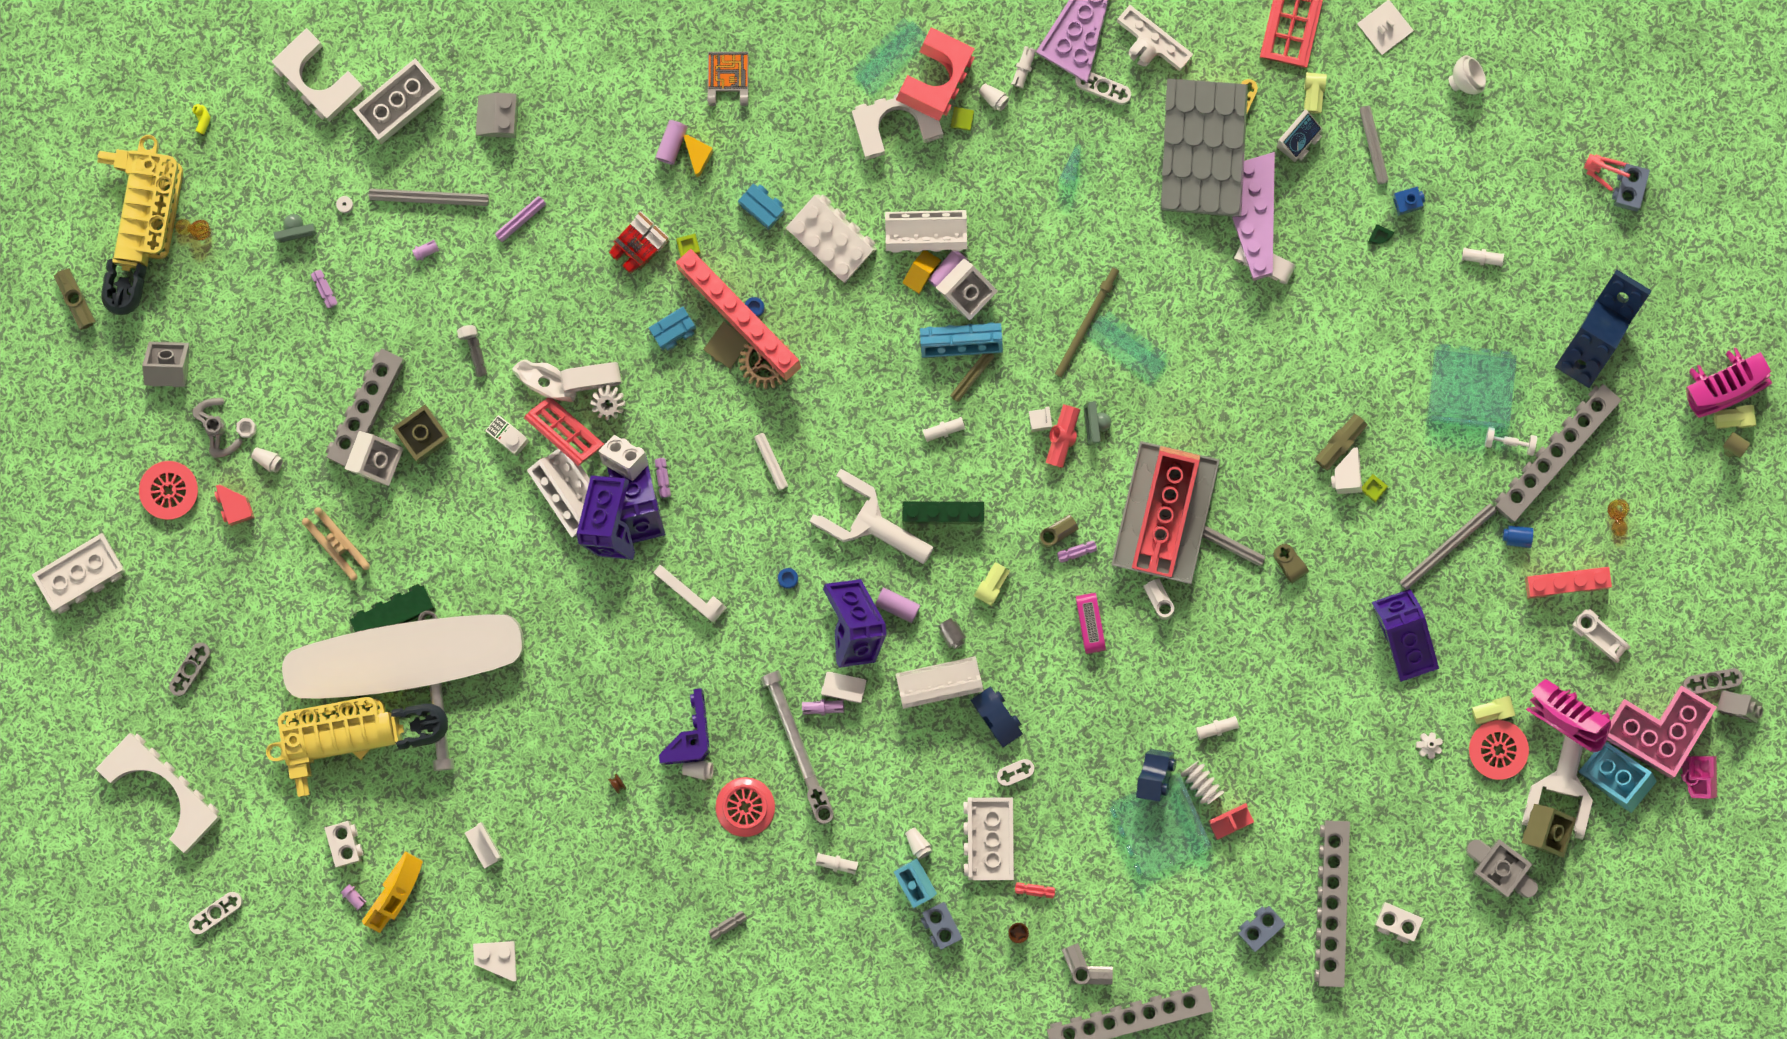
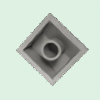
(497, 115)
(166, 364)

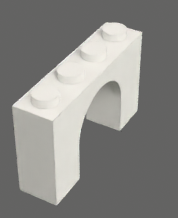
(291, 64)
(869, 117)

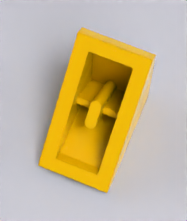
(699, 154)
(920, 271)

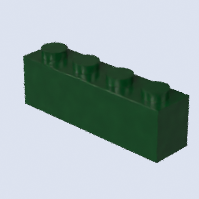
(942, 512)
(396, 611)

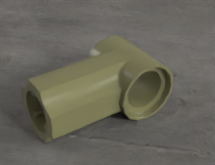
(1735, 446)
(1059, 530)

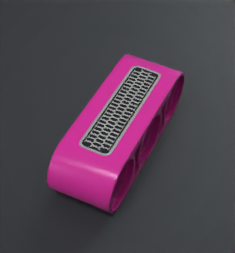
(1090, 623)

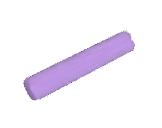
(518, 220)

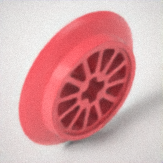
(148, 481)
(1520, 743)
(765, 816)

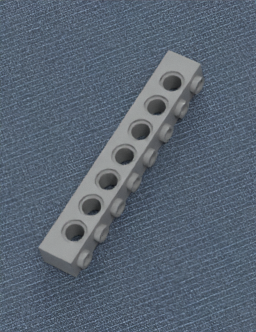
(1608, 402)
(1341, 830)
(1201, 1006)

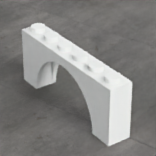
(195, 814)

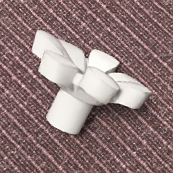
(1425, 745)

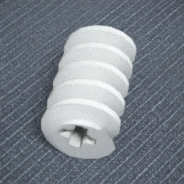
(1201, 783)

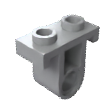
(1740, 706)

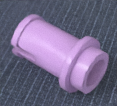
(425, 250)
(353, 897)

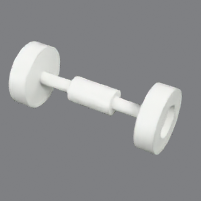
(1511, 441)

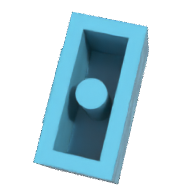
(915, 883)

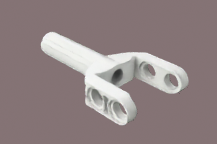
(871, 522)
(1564, 782)

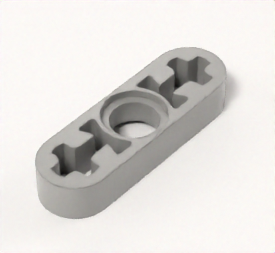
(203, 659)
(1728, 684)

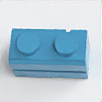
(761, 206)
(673, 328)

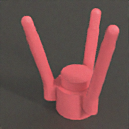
(1595, 163)

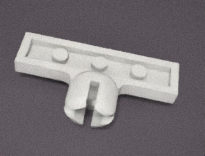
(1152, 40)

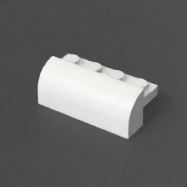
(926, 230)
(563, 486)
(939, 682)

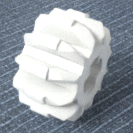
(600, 404)

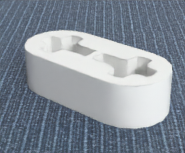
(1017, 777)

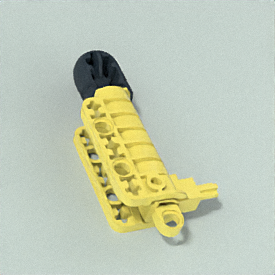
(140, 220)
(350, 733)

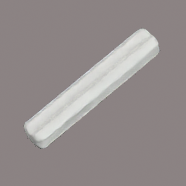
(771, 461)

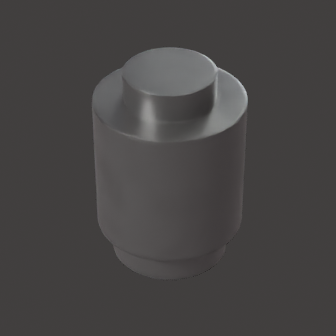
(952, 633)

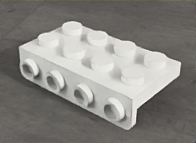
(831, 237)
(79, 574)
(989, 839)

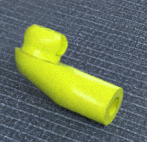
(203, 118)

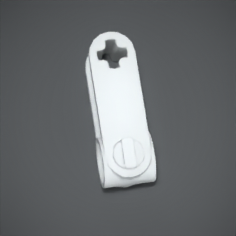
(1600, 635)

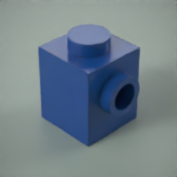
(1408, 200)

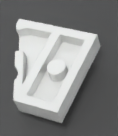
(497, 958)

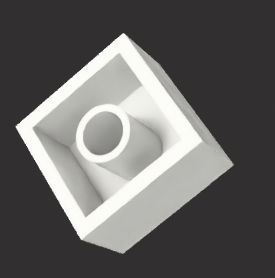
(966, 289)
(374, 458)

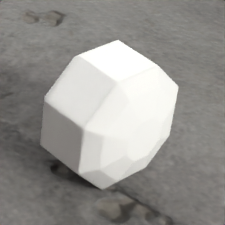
(467, 332)
(246, 428)

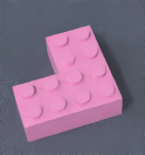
(1661, 741)

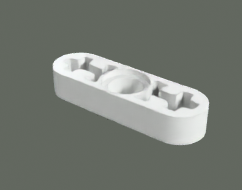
(1119, 87)
(200, 917)

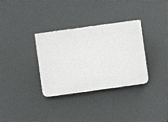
(843, 687)
(483, 845)

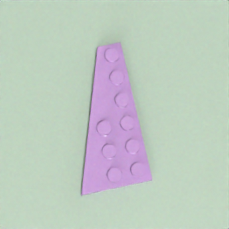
(1075, 37)
(1257, 215)

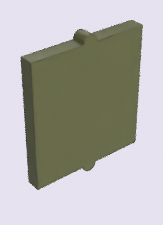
(726, 345)

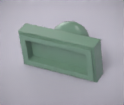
(294, 229)
(1095, 422)

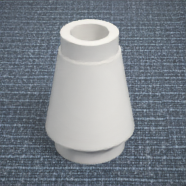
(997, 99)
(267, 459)
(699, 769)
(918, 844)

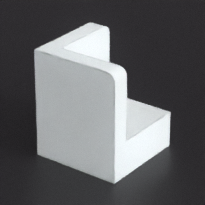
(1040, 420)

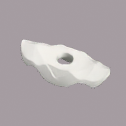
(530, 373)

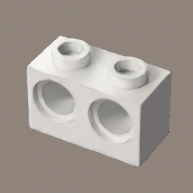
(623, 457)
(338, 846)
(1400, 917)

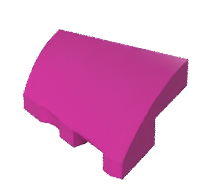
(1700, 776)

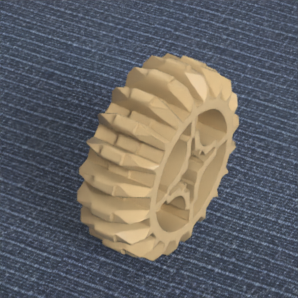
(758, 367)

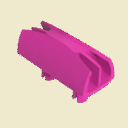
(1729, 385)
(1570, 716)

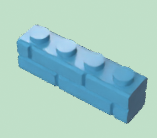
(961, 340)

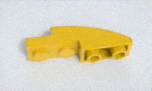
(396, 891)

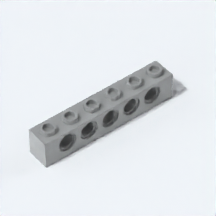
(380, 359)

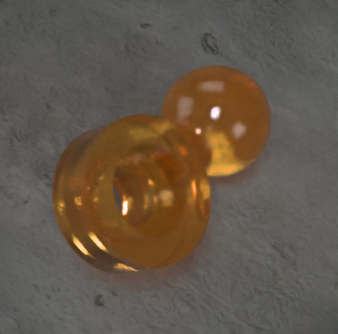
(199, 229)
(1619, 527)

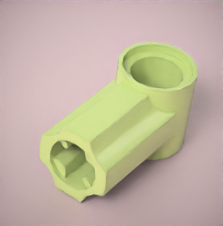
(1314, 86)
(1740, 417)
(990, 587)
(1497, 709)

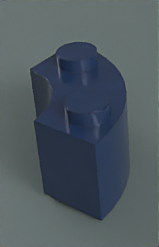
(996, 716)
(1155, 775)

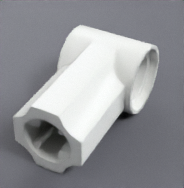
(1158, 598)

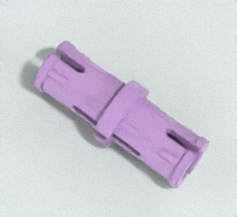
(823, 707)

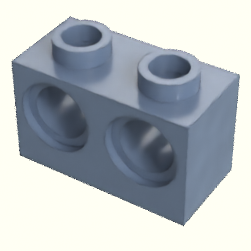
(1636, 188)
(946, 923)
(1264, 932)

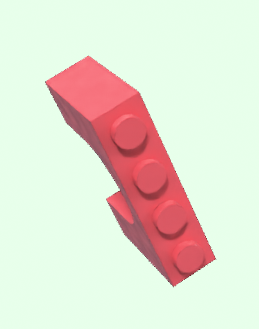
(935, 99)

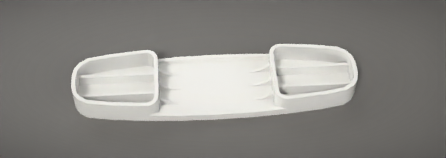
(403, 656)

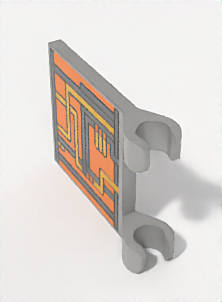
(728, 74)

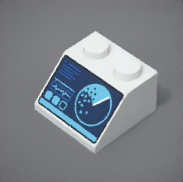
(1300, 136)

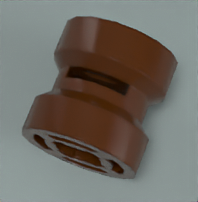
(1018, 933)

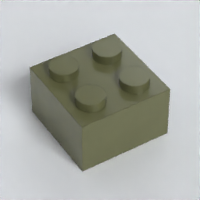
(421, 433)
(1548, 830)

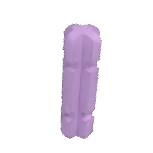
(324, 289)
(662, 477)
(1077, 551)

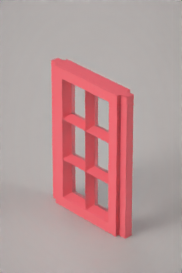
(1306, 41)
(556, 439)

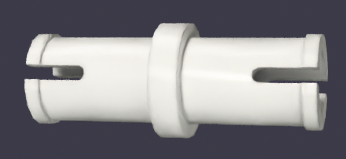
(1023, 67)
(1482, 257)
(944, 429)
(1217, 728)
(836, 863)

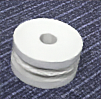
(341, 201)

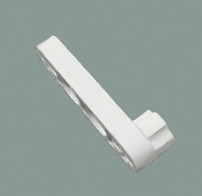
(711, 610)

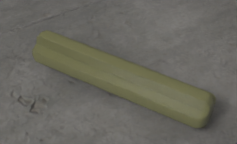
(971, 376)

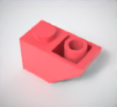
(235, 506)

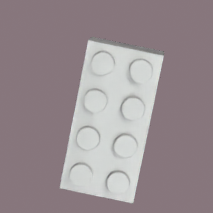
(398, 101)

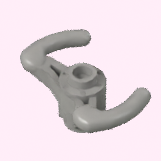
(215, 428)

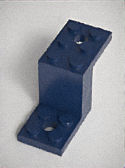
(1603, 328)

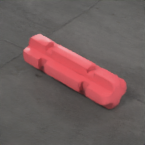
(1034, 890)

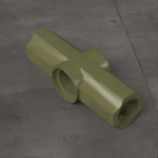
(80, 309)
(1340, 442)

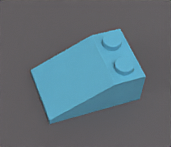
(1618, 776)

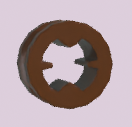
(617, 783)

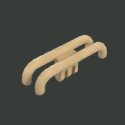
(336, 543)

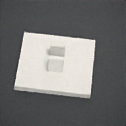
(1385, 27)

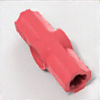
(1063, 435)

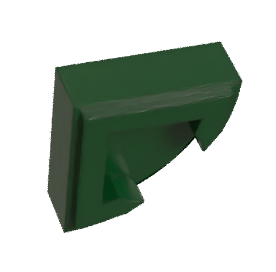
(1380, 235)

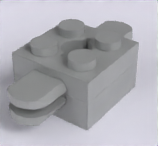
(1502, 868)

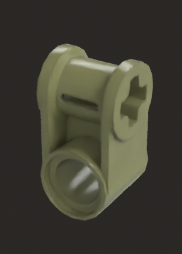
(1293, 566)

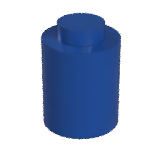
(1518, 536)

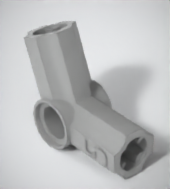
(1095, 974)

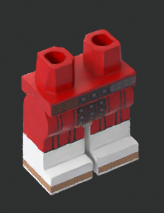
(638, 244)

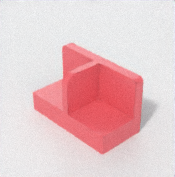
(1231, 821)

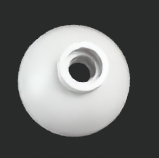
(1468, 76)

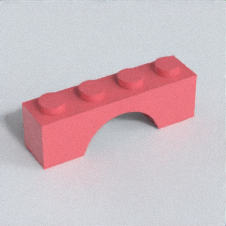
(1568, 582)

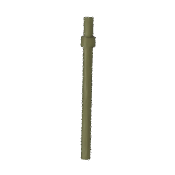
(1105, 287)

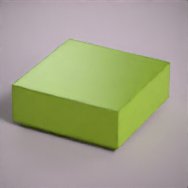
(962, 118)
(686, 243)
(1374, 488)

